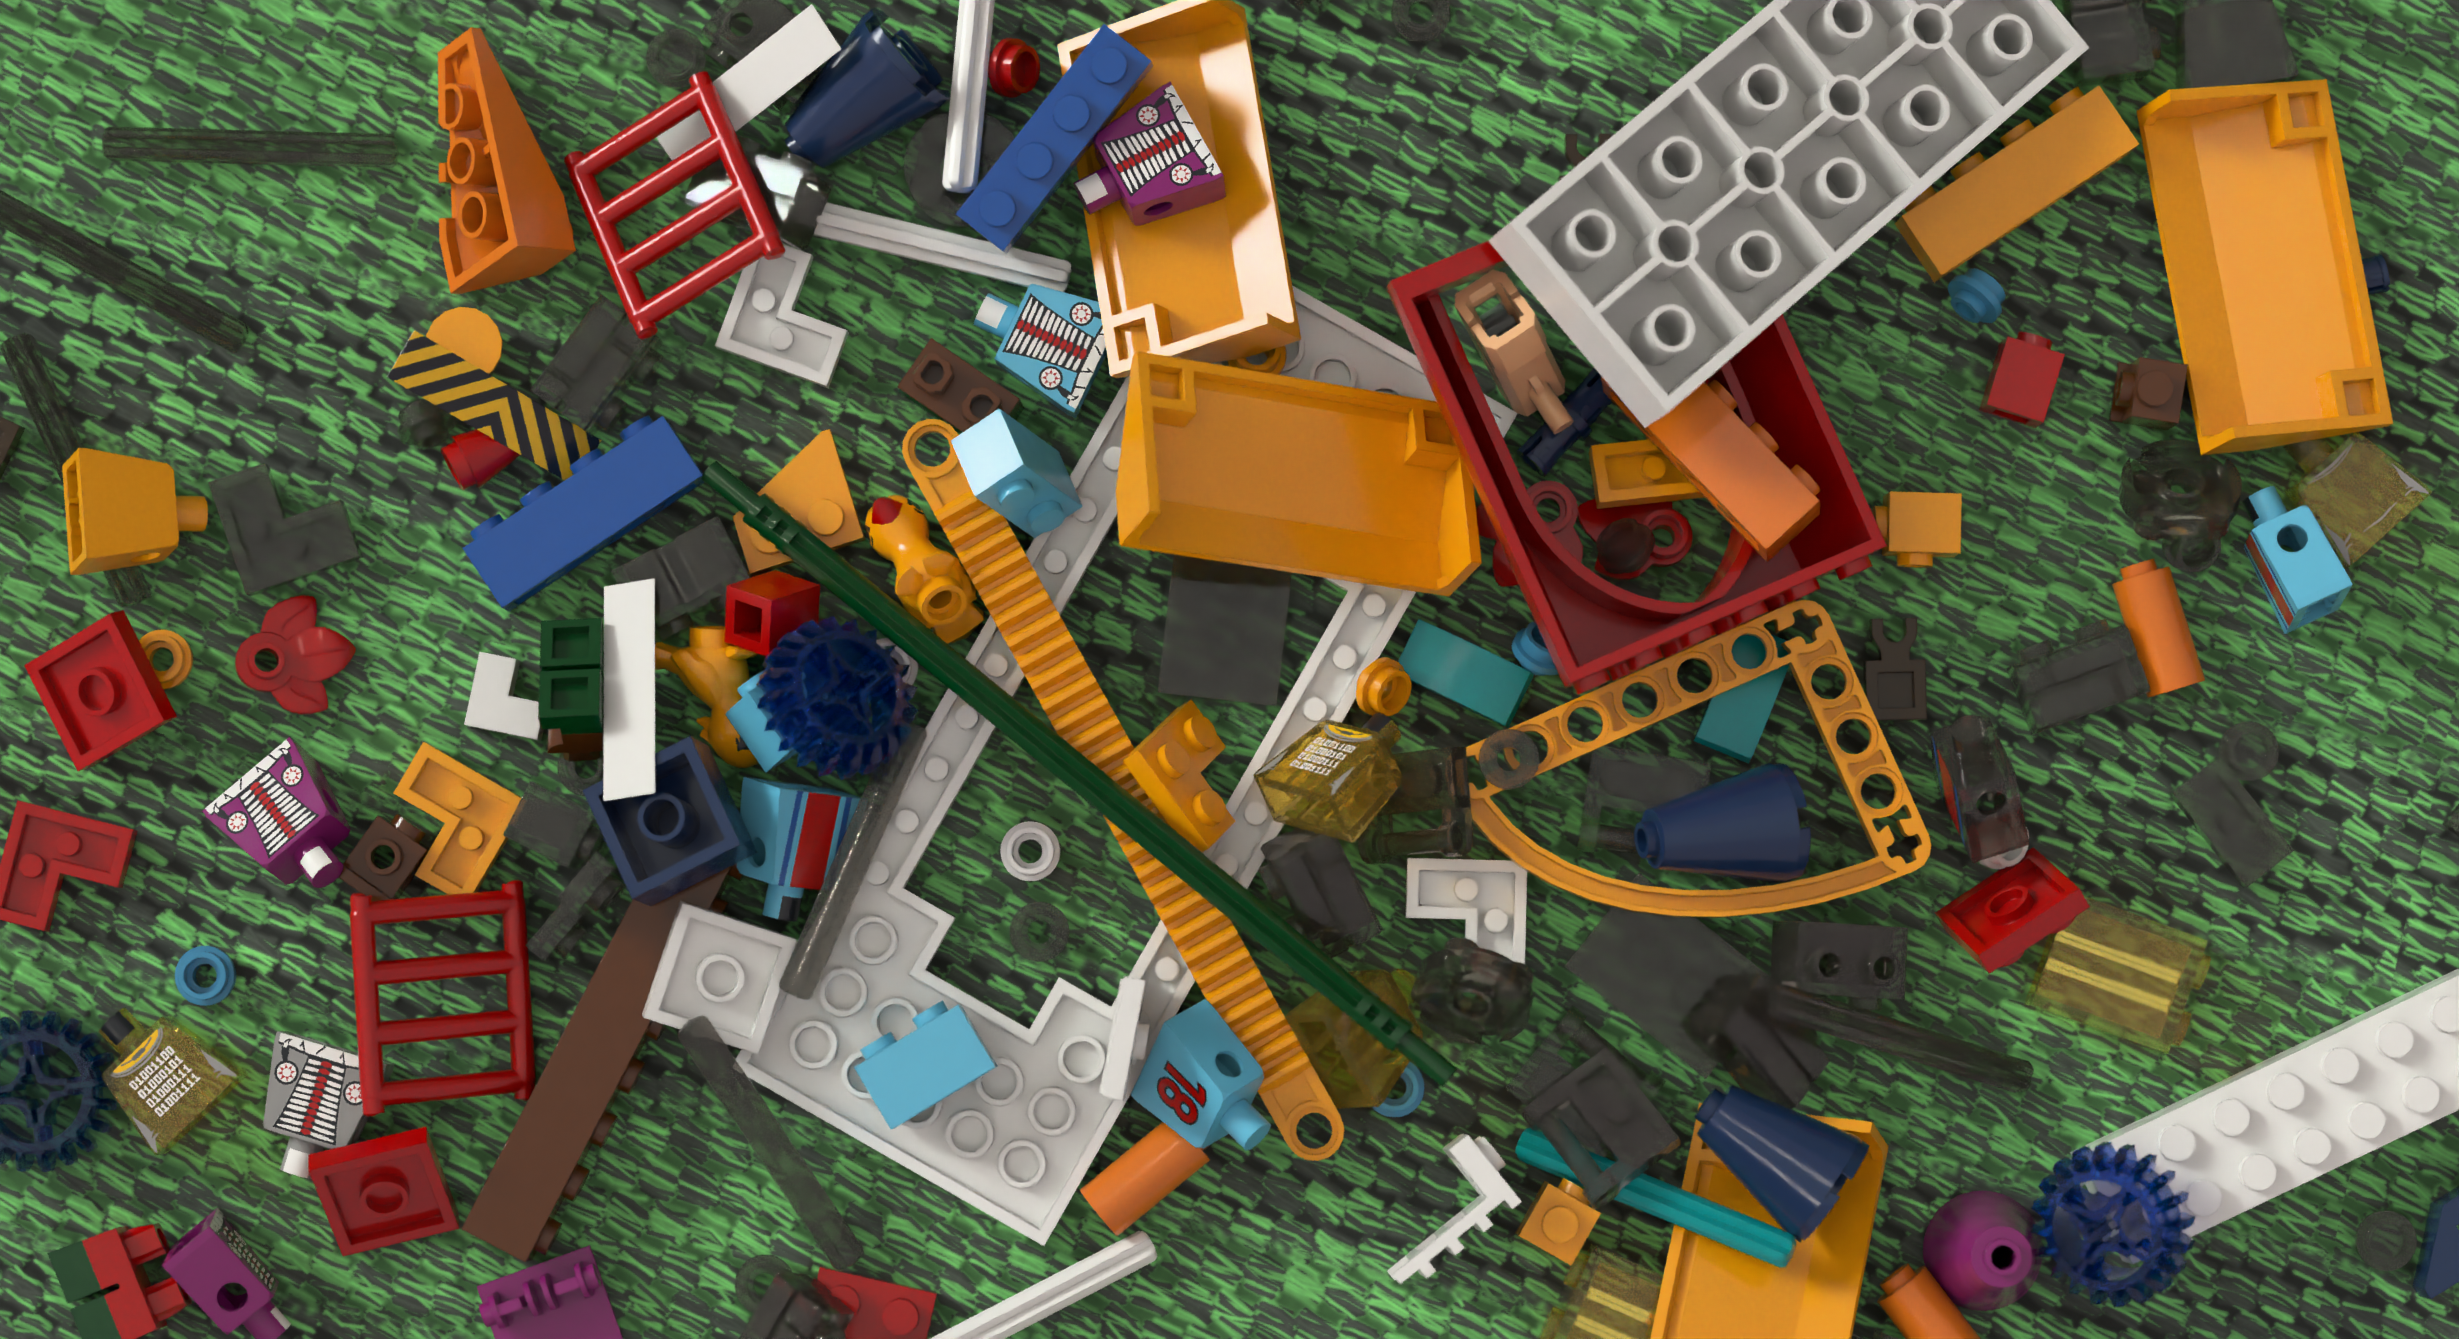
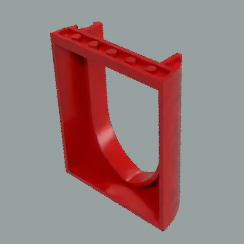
(1583, 617)

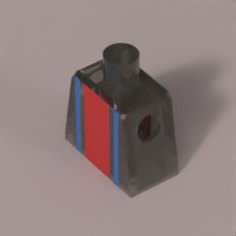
(1965, 766)

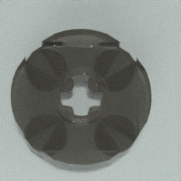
(926, 163)
(2159, 513)
(1462, 967)

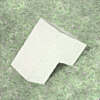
(493, 703)

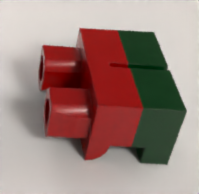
(113, 1260)

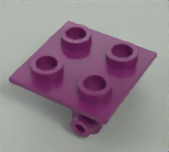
(551, 1301)

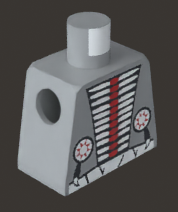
(313, 1098)

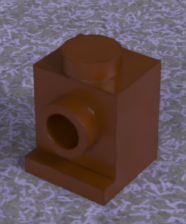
(2148, 393)
(389, 883)

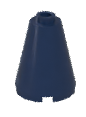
(864, 93)
(1731, 828)
(1780, 1156)

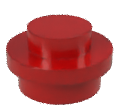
(1013, 68)

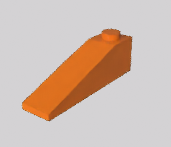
(504, 197)

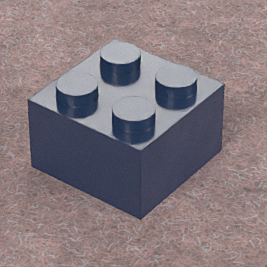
(677, 832)

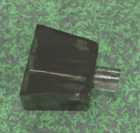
(2230, 44)

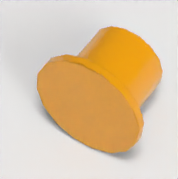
(469, 336)

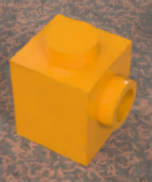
(1920, 526)
(1559, 1220)

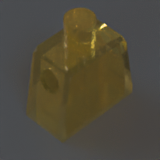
(1346, 1058)

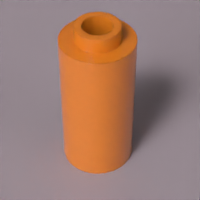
(2158, 627)
(1142, 1177)
(1922, 1307)

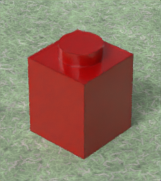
(2022, 379)
(767, 608)

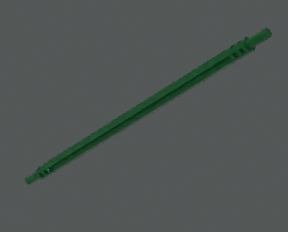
(1080, 774)

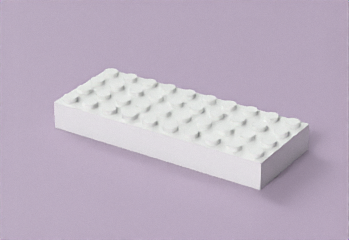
(1769, 175)

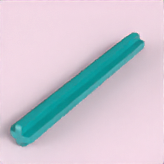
(1673, 1205)

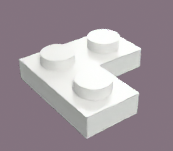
(770, 332)
(1481, 892)

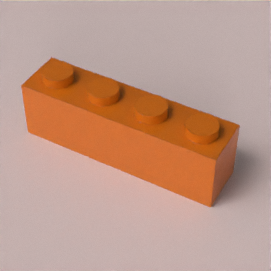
(1733, 467)

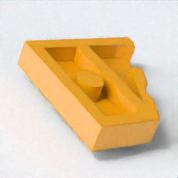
(815, 494)

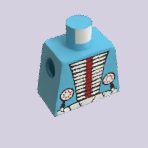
(1048, 343)

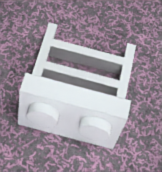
(1480, 1166)

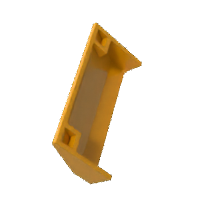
(2263, 265)
(1219, 274)
(1293, 477)
(1732, 1295)

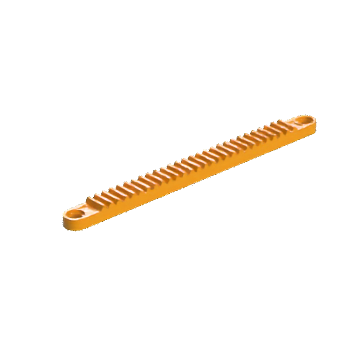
(1090, 726)

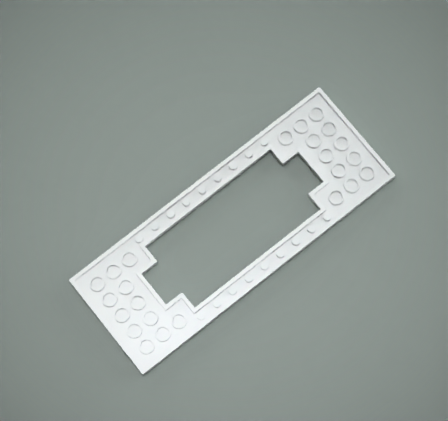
(1037, 1120)

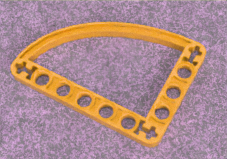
(1672, 699)

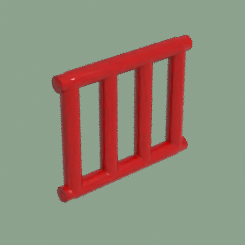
(742, 194)
(370, 973)

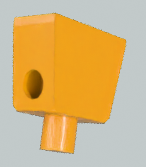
(124, 511)

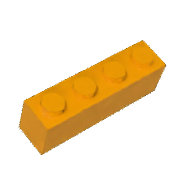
(2016, 182)

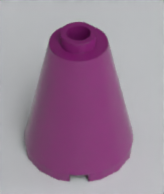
(1961, 1245)

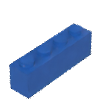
(1055, 139)
(583, 513)

